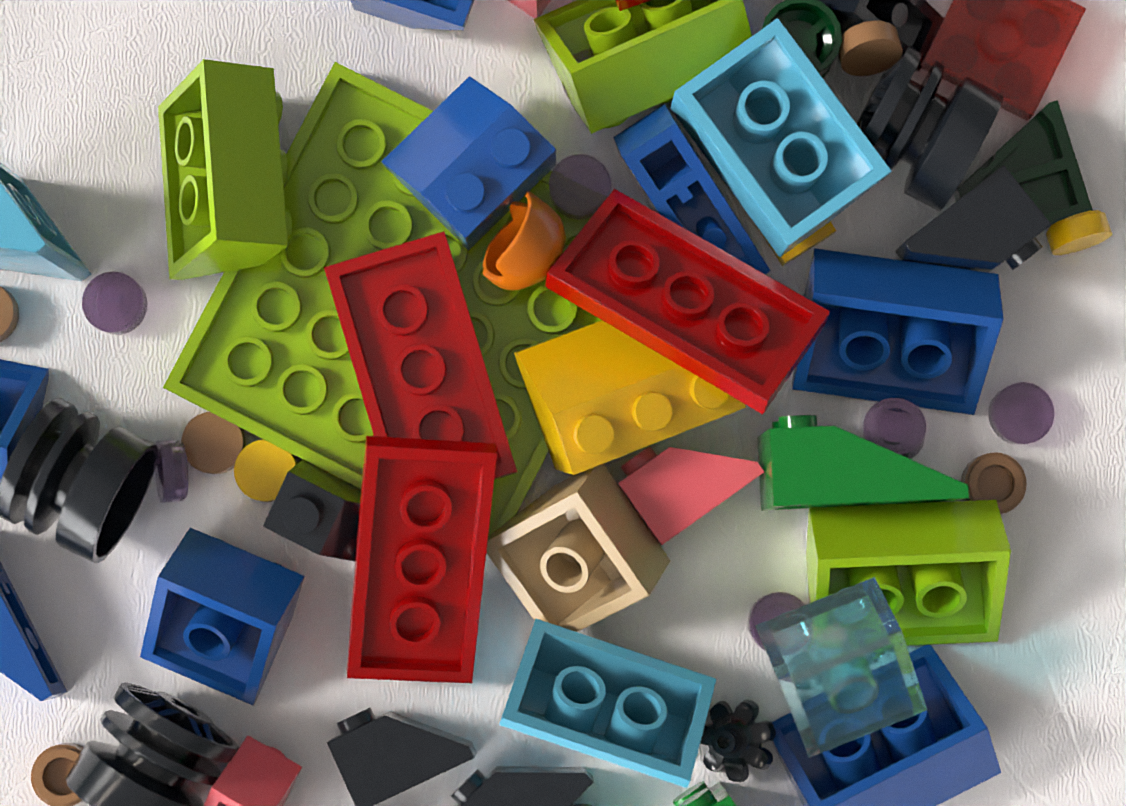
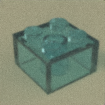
(842, 666)

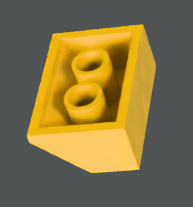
(611, 396)

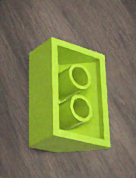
(637, 51)
(223, 170)
(933, 561)

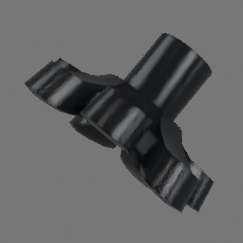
(744, 739)

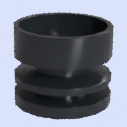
(927, 129)
(71, 477)
(158, 751)

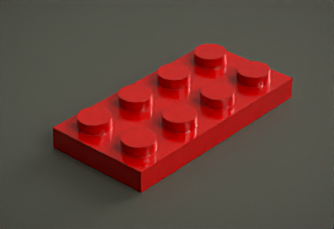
(687, 300)
(417, 347)
(420, 559)

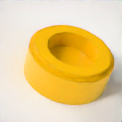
(1078, 232)
(262, 469)

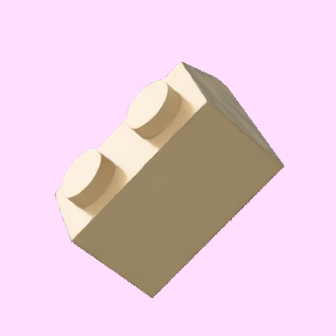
(578, 552)

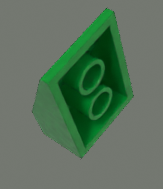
(834, 468)

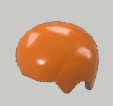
(525, 245)

